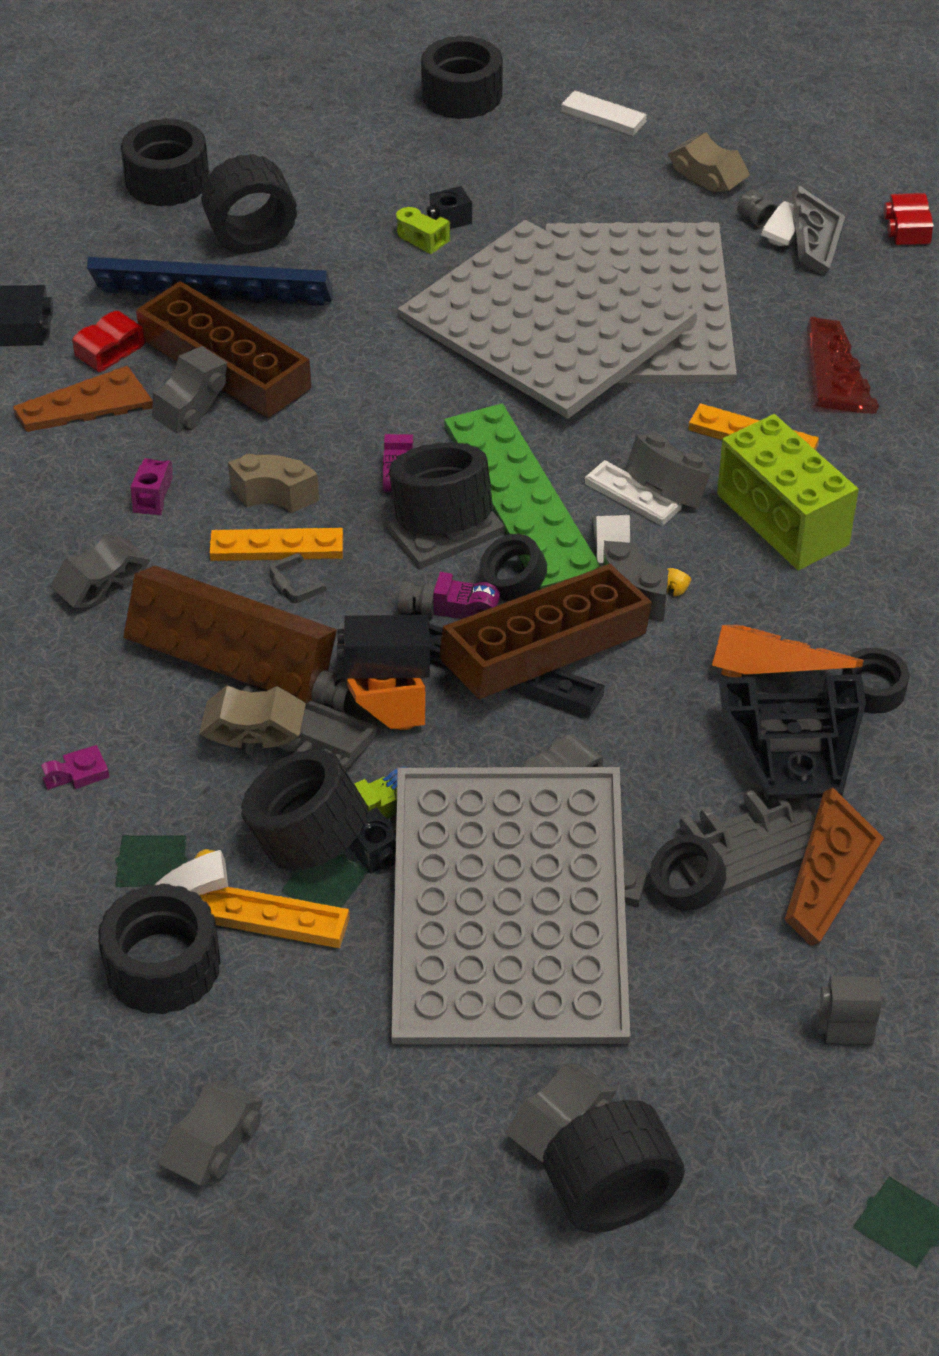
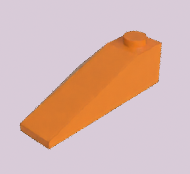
(758, 652)
(393, 701)

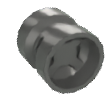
(757, 208)
(416, 598)
(332, 691)

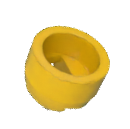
(678, 581)

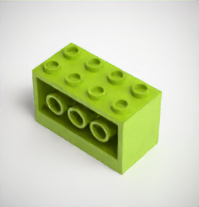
(786, 491)

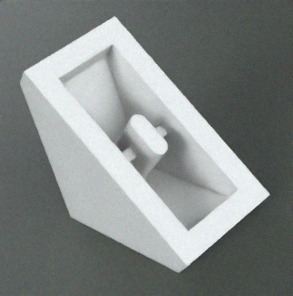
(610, 529)

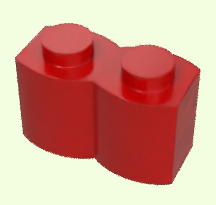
(909, 218)
(108, 341)

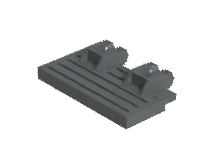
(325, 730)
(751, 849)

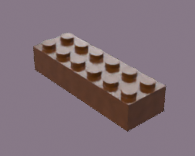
(259, 367)
(544, 630)
(227, 632)

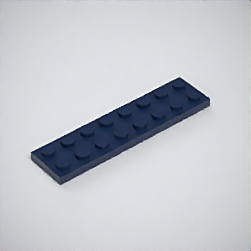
(212, 279)

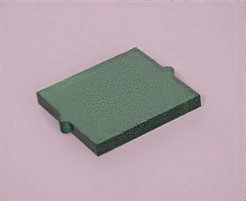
(148, 858)
(328, 883)
(901, 1222)

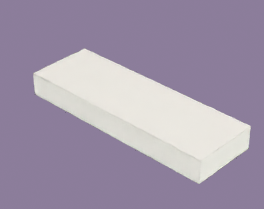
(603, 113)
(628, 492)

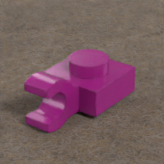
(78, 767)

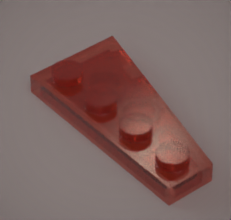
(835, 370)

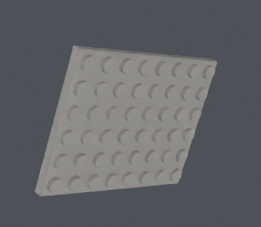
(683, 265)
(547, 317)
(509, 907)

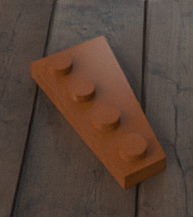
(97, 396)
(831, 866)

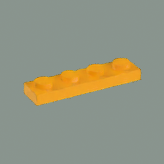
(721, 423)
(276, 544)
(278, 916)

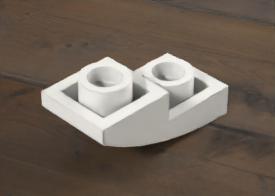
(781, 226)
(200, 874)

